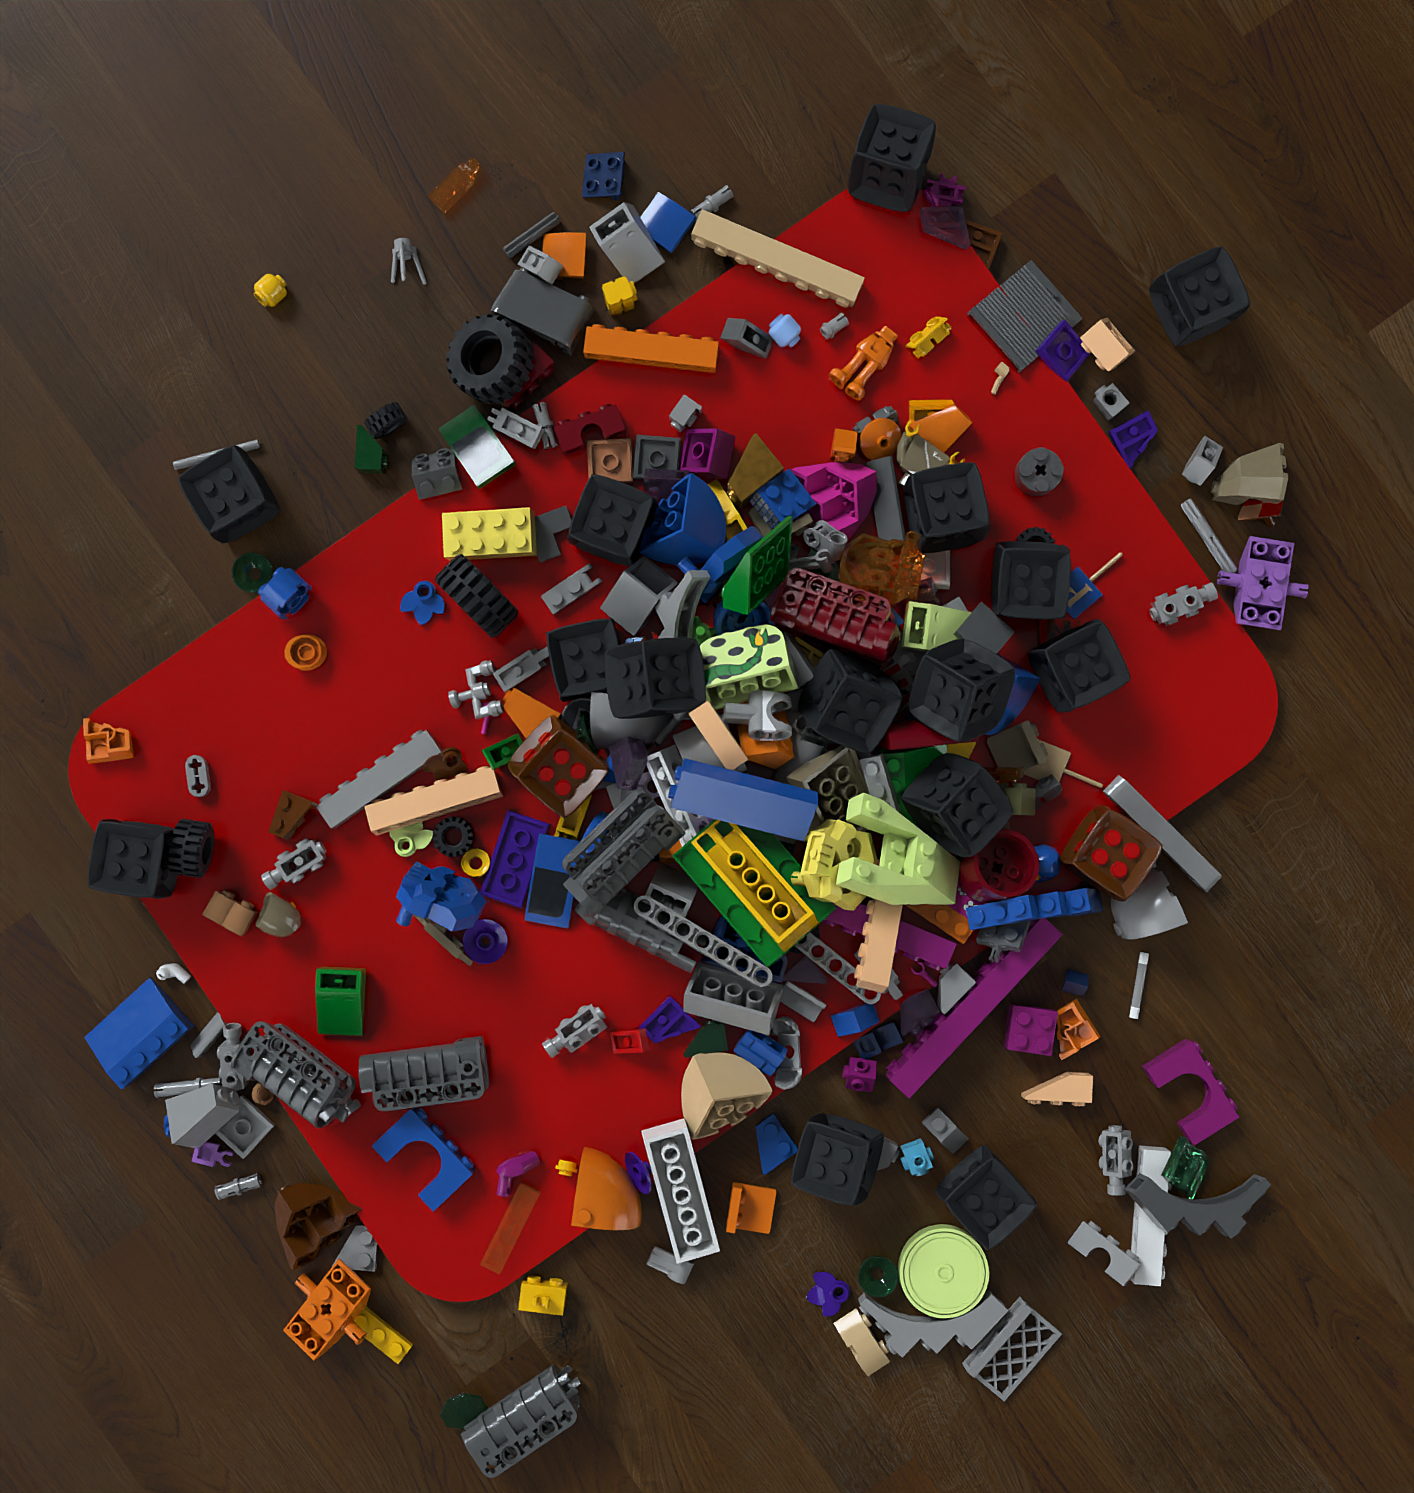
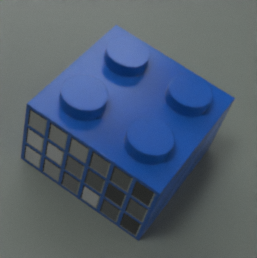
(782, 498)

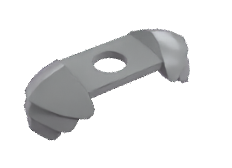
(790, 1068)

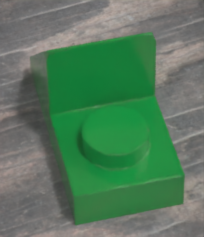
(501, 752)

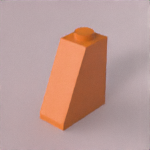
(526, 711)

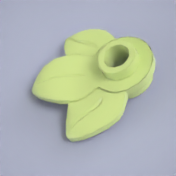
(414, 835)

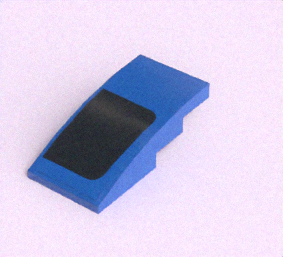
(547, 897)

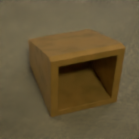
(753, 471)

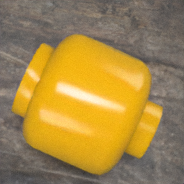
(270, 290)

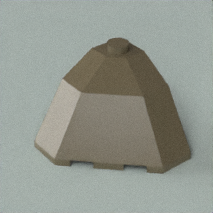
(1254, 477)

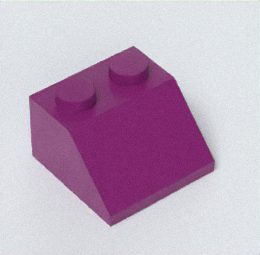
(707, 453)

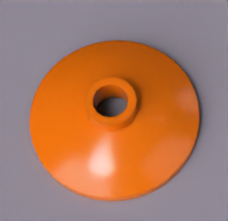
(874, 433)

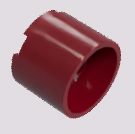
(1014, 863)

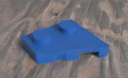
(773, 1143)

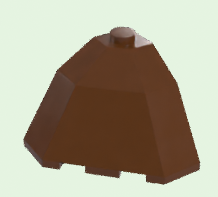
(311, 1218)

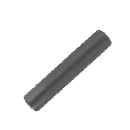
(531, 235)

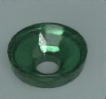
(243, 566)
(882, 1286)

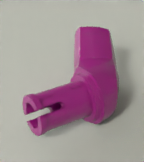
(514, 1167)

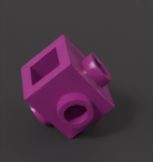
(860, 1074)

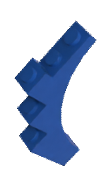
(1036, 907)

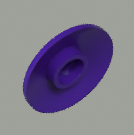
(485, 953)
(639, 1172)

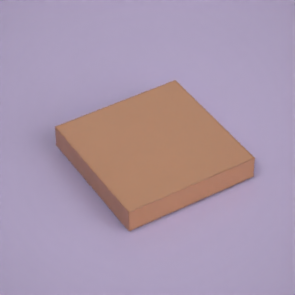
(611, 459)

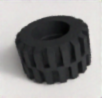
(191, 848)

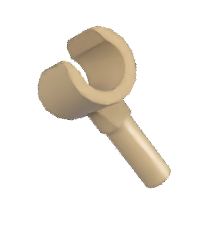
(1002, 370)

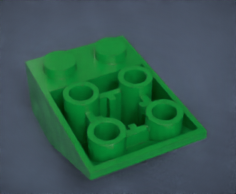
(340, 1000)

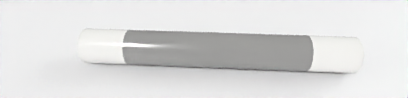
(1139, 984)

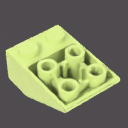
(929, 625)

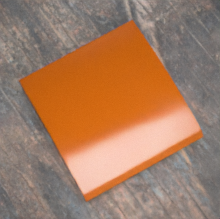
(569, 251)

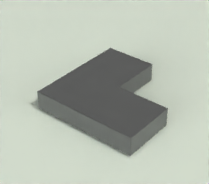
(546, 526)

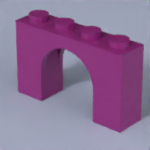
(1216, 1108)

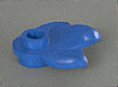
(422, 605)

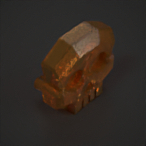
(883, 566)

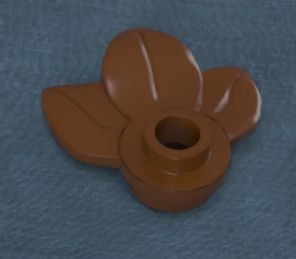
(443, 765)

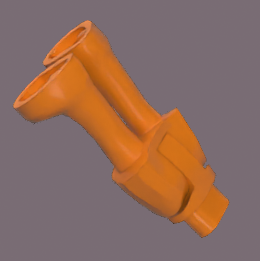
(875, 351)

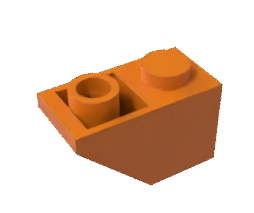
(843, 445)

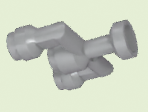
(478, 692)

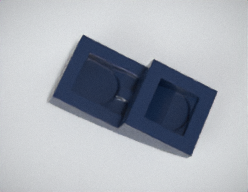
(879, 1040)

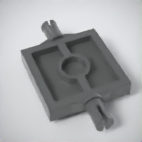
(1003, 938)

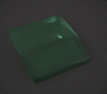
(1186, 1167)

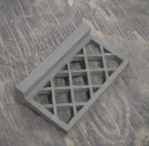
(995, 1341)

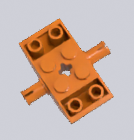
(329, 1310)

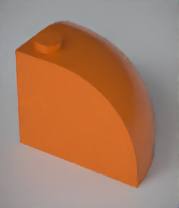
(605, 1194)

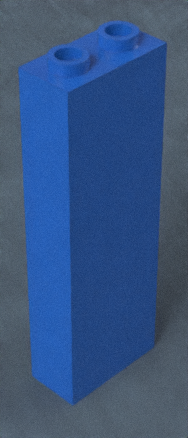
(743, 799)

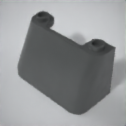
(544, 310)

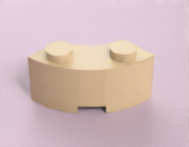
(862, 1342)

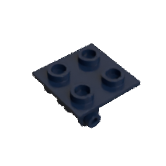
(604, 175)

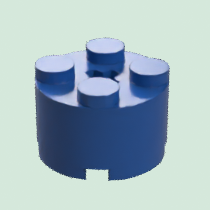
(285, 592)

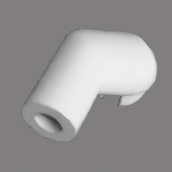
(173, 970)

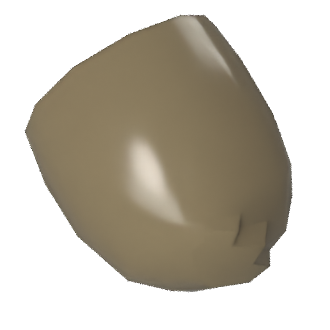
(278, 917)

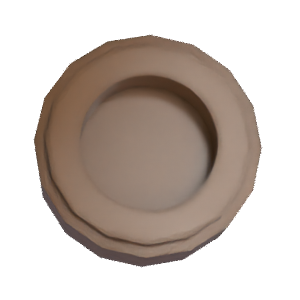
(261, 1094)

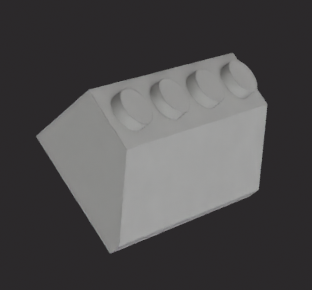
(732, 999)

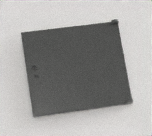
(1033, 303)

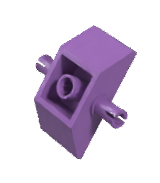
(1265, 562)

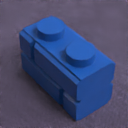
(760, 1051)

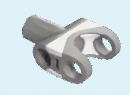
(759, 715)

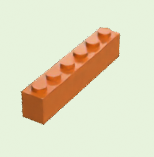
(651, 349)

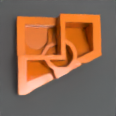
(942, 427)

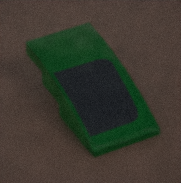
(476, 446)

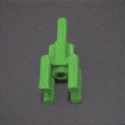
(701, 631)

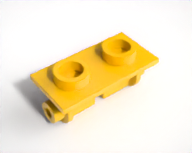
(921, 340)

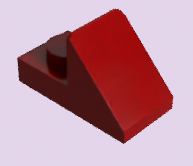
(629, 1040)

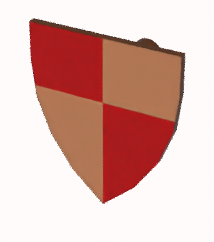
(1257, 509)

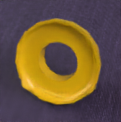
(475, 853)

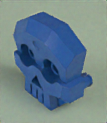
(724, 561)
(440, 896)

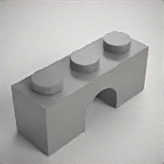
(1122, 1263)

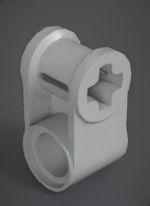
(826, 538)

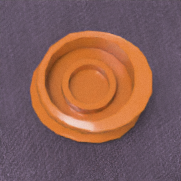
(305, 652)

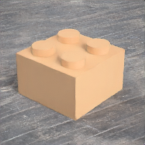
(1106, 345)

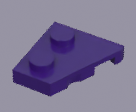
(1132, 436)

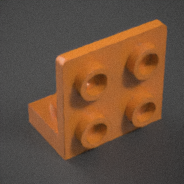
(750, 1208)

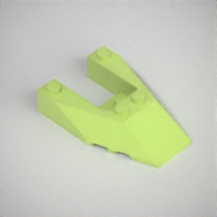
(911, 863)

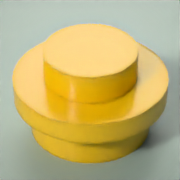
(566, 1168)

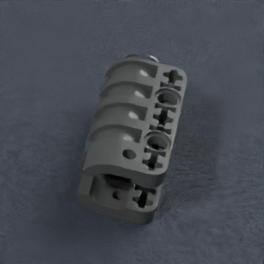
(621, 920)
(519, 1416)

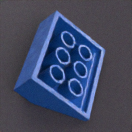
(138, 1033)

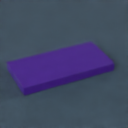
(513, 859)

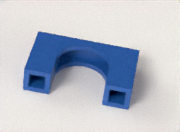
(416, 1127)

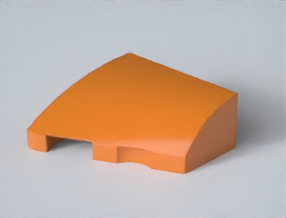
(106, 742)
(1074, 1029)

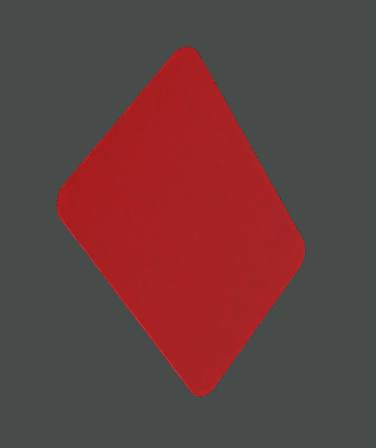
(1176, 730)

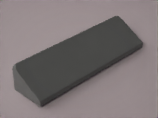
(886, 501)

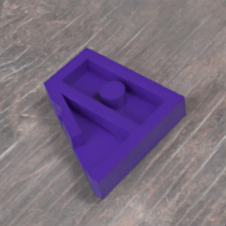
(668, 1021)

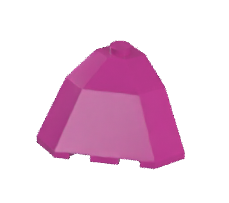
(840, 492)

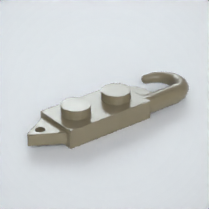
(452, 944)

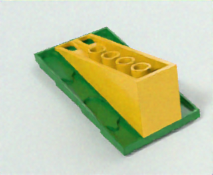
(739, 873)

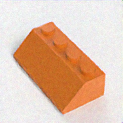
(767, 753)

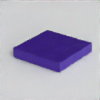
(1063, 351)

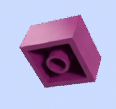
(1030, 1029)

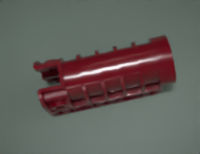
(833, 619)

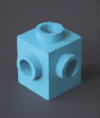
(911, 1152)

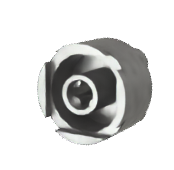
(1049, 478)

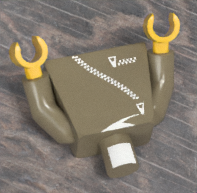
(918, 454)

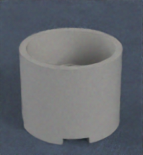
(695, 747)

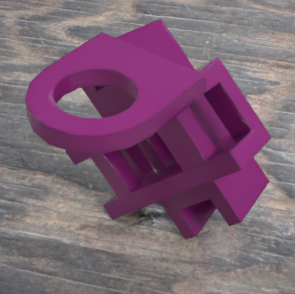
(944, 197)

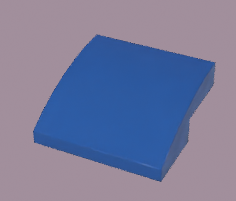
(667, 222)

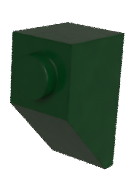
(369, 454)

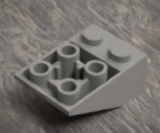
(627, 242)

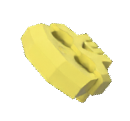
(826, 848)

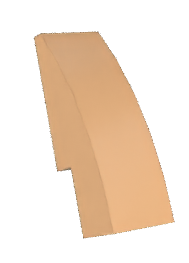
(718, 736)

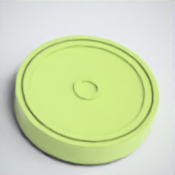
(943, 1271)

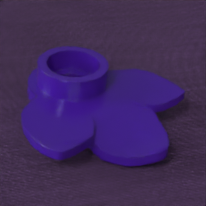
(825, 1294)

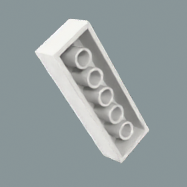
(680, 1190)

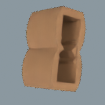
(230, 912)

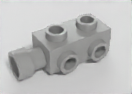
(1179, 604)
(300, 858)
(577, 1030)
(228, 1075)
(1116, 1157)

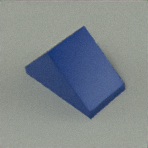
(855, 1019)

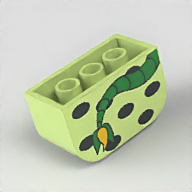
(746, 663)

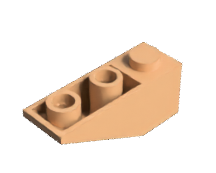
(1067, 1087)

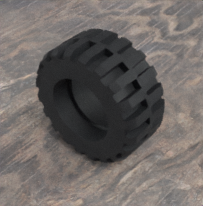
(472, 343)
(476, 595)

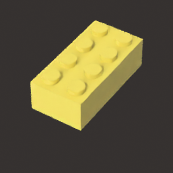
(489, 533)

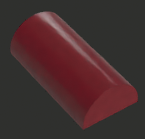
(913, 734)

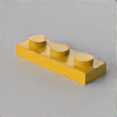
(383, 1335)

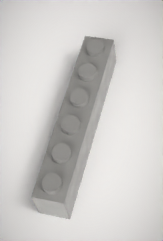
(379, 779)

